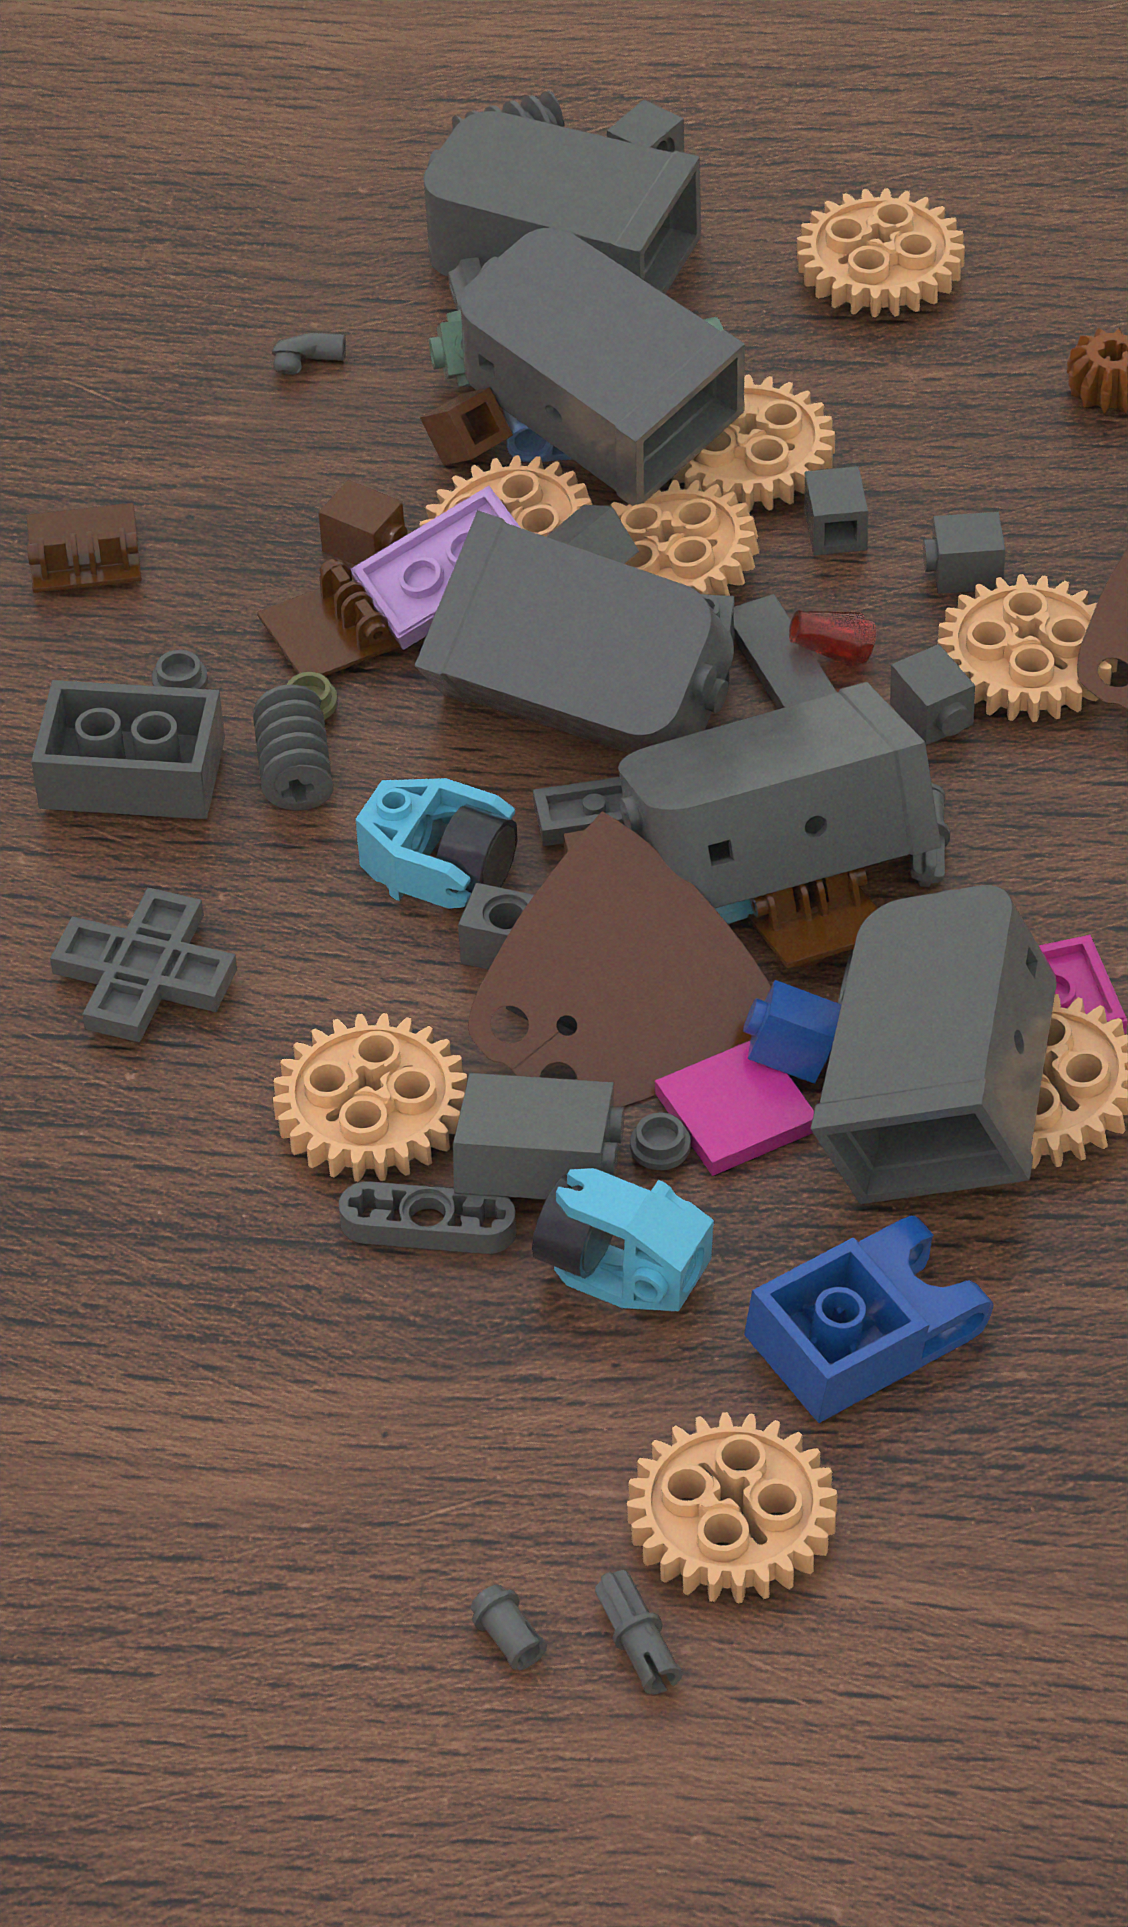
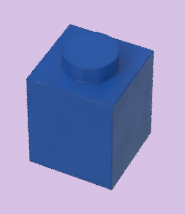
(792, 1031)

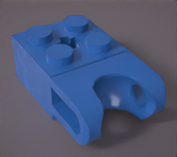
(861, 1318)

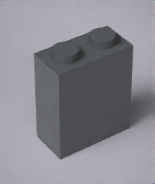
(530, 1131)

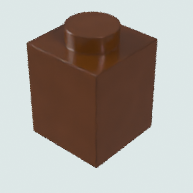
(466, 426)
(360, 522)

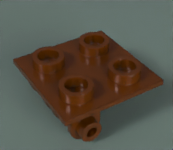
(83, 547)
(330, 624)
(814, 927)

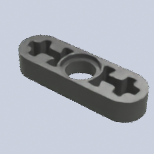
(409, 1199)

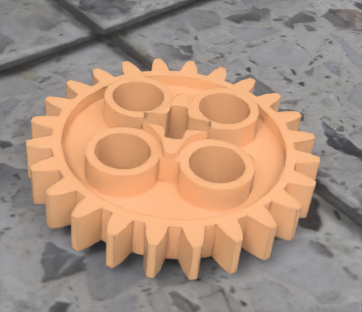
(880, 252)
(766, 447)
(532, 495)
(692, 537)
(1022, 646)
(1090, 1070)
(370, 1097)
(776, 1481)

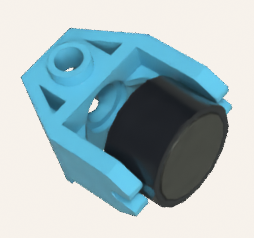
(408, 820)
(663, 1235)

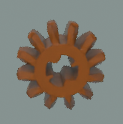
(1100, 370)

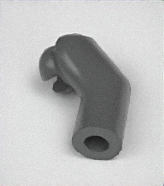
(315, 346)

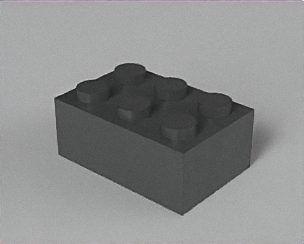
(128, 749)

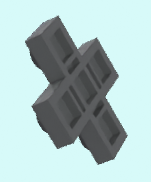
(143, 964)

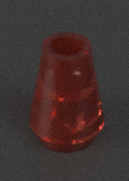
(836, 635)

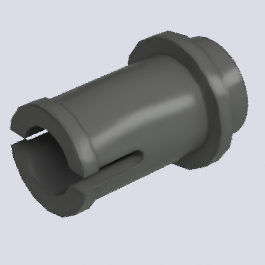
(499, 1615)

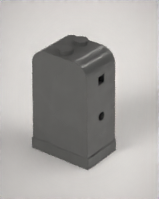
(522, 175)
(599, 361)
(575, 640)
(784, 796)
(938, 1048)

